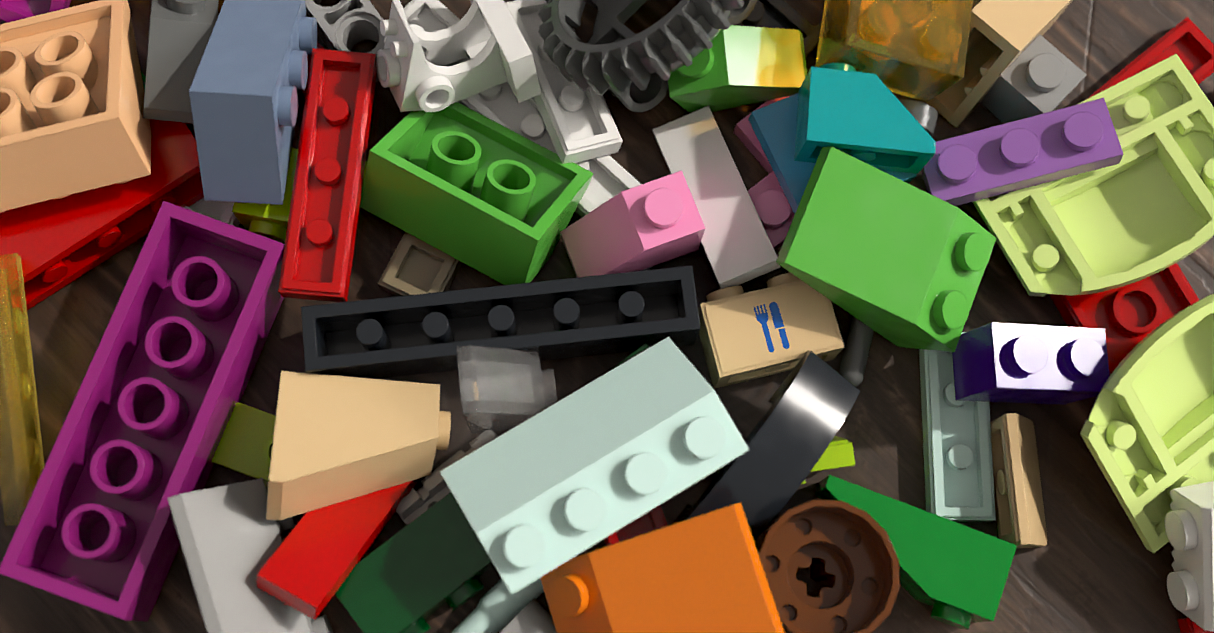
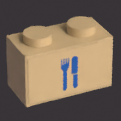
(765, 329)

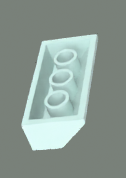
(593, 463)

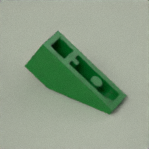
(939, 559)

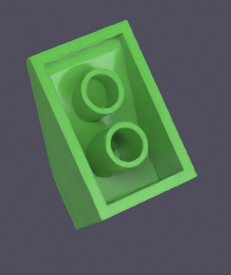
(887, 252)

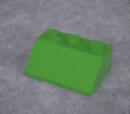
(473, 190)

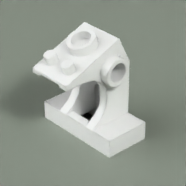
(417, 60)

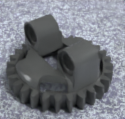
(627, 63)

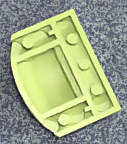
(1126, 217)
(1157, 419)

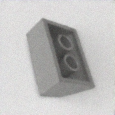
(225, 549)

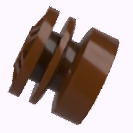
(847, 557)

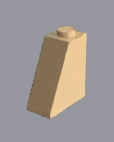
(996, 38)
(350, 439)

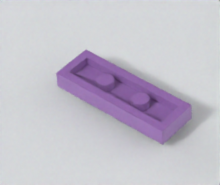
(1023, 153)

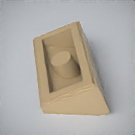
(1017, 482)

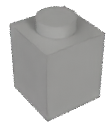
(1033, 83)

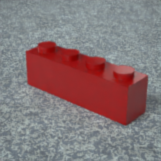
(80, 231)

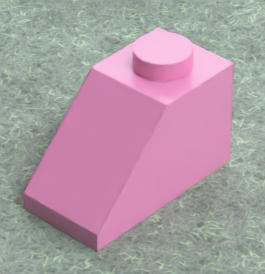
(636, 229)

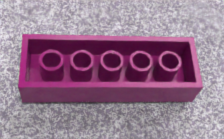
(149, 414)

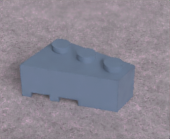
(250, 98)

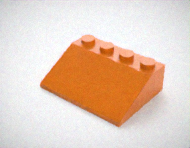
(670, 580)

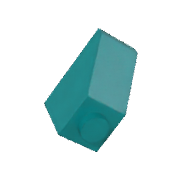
(860, 119)

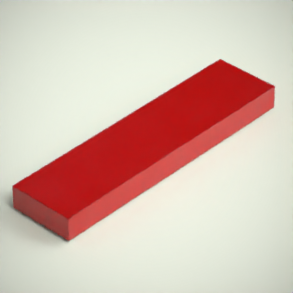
(328, 176)

